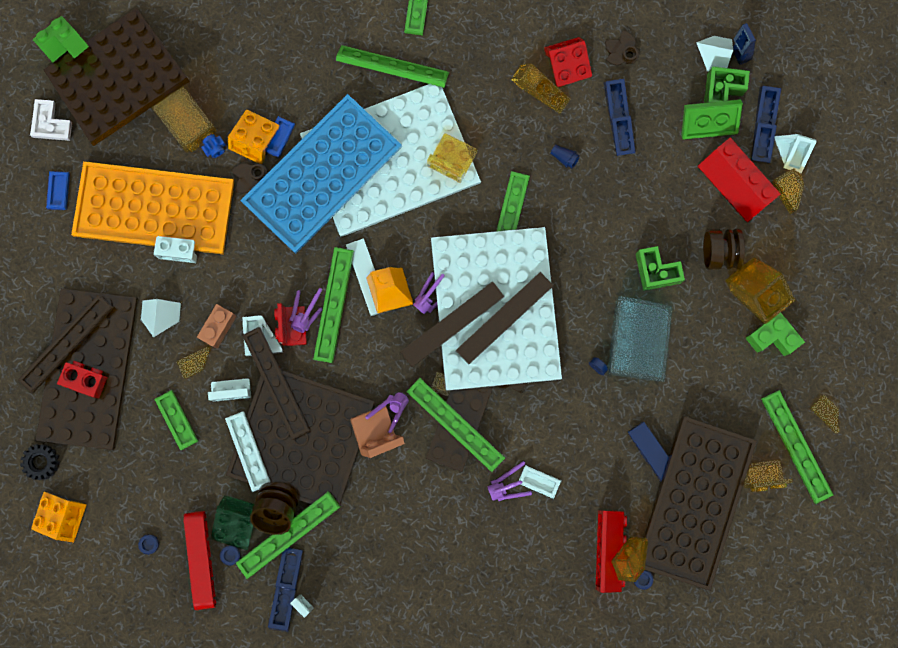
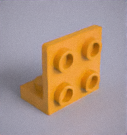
(252, 136)
(58, 517)

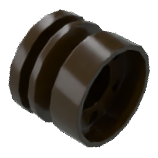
(724, 249)
(274, 508)

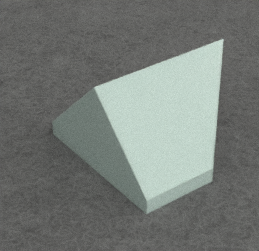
(715, 51)
(795, 150)
(160, 315)

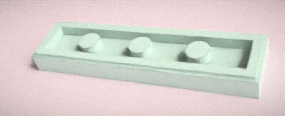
(363, 266)
(247, 450)

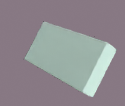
(539, 482)
(302, 605)

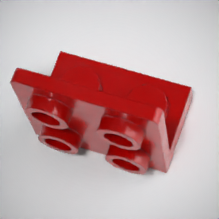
(569, 61)
(284, 333)

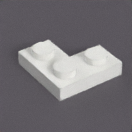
(45, 125)

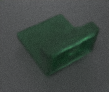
(233, 523)

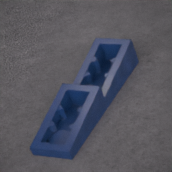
(744, 45)
(619, 116)
(765, 123)
(649, 448)
(285, 590)

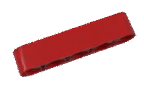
(198, 559)

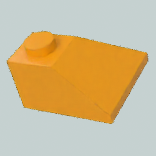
(389, 289)

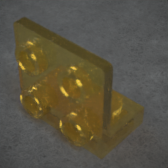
(452, 158)
(765, 474)

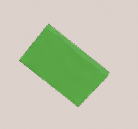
(711, 119)

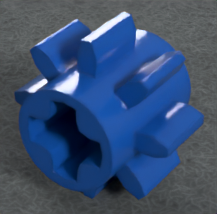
(213, 146)

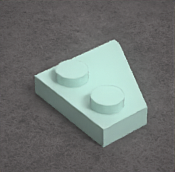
(254, 322)

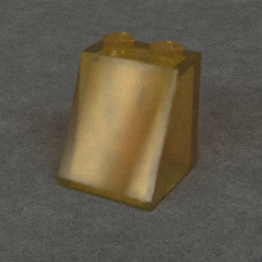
(184, 119)
(760, 289)

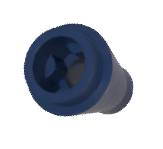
(566, 156)

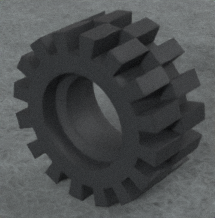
(28, 459)

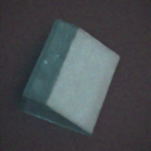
(639, 339)

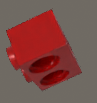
(81, 383)

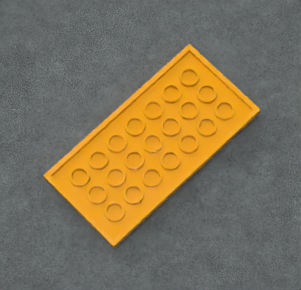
(148, 203)

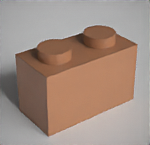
(216, 326)

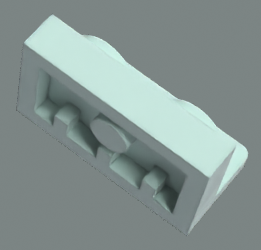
(175, 249)
(230, 390)

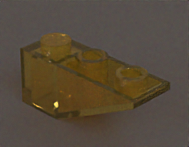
(540, 87)

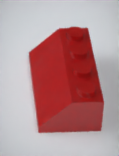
(738, 180)
(609, 542)

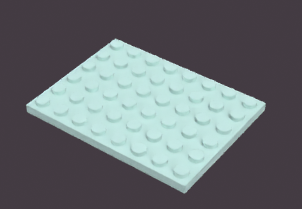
(405, 181)
(511, 260)

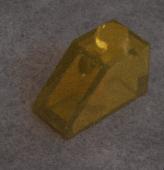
(790, 187)
(631, 559)

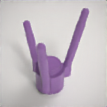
(422, 301)
(300, 322)
(397, 405)
(498, 490)

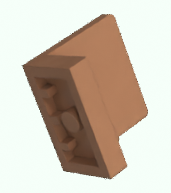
(373, 433)

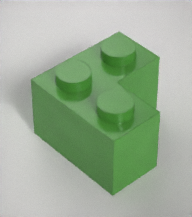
(60, 38)
(725, 82)
(655, 274)
(778, 332)

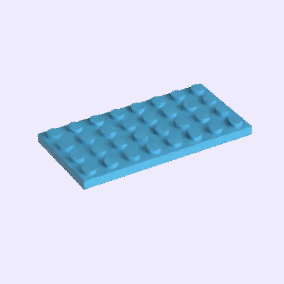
(321, 173)

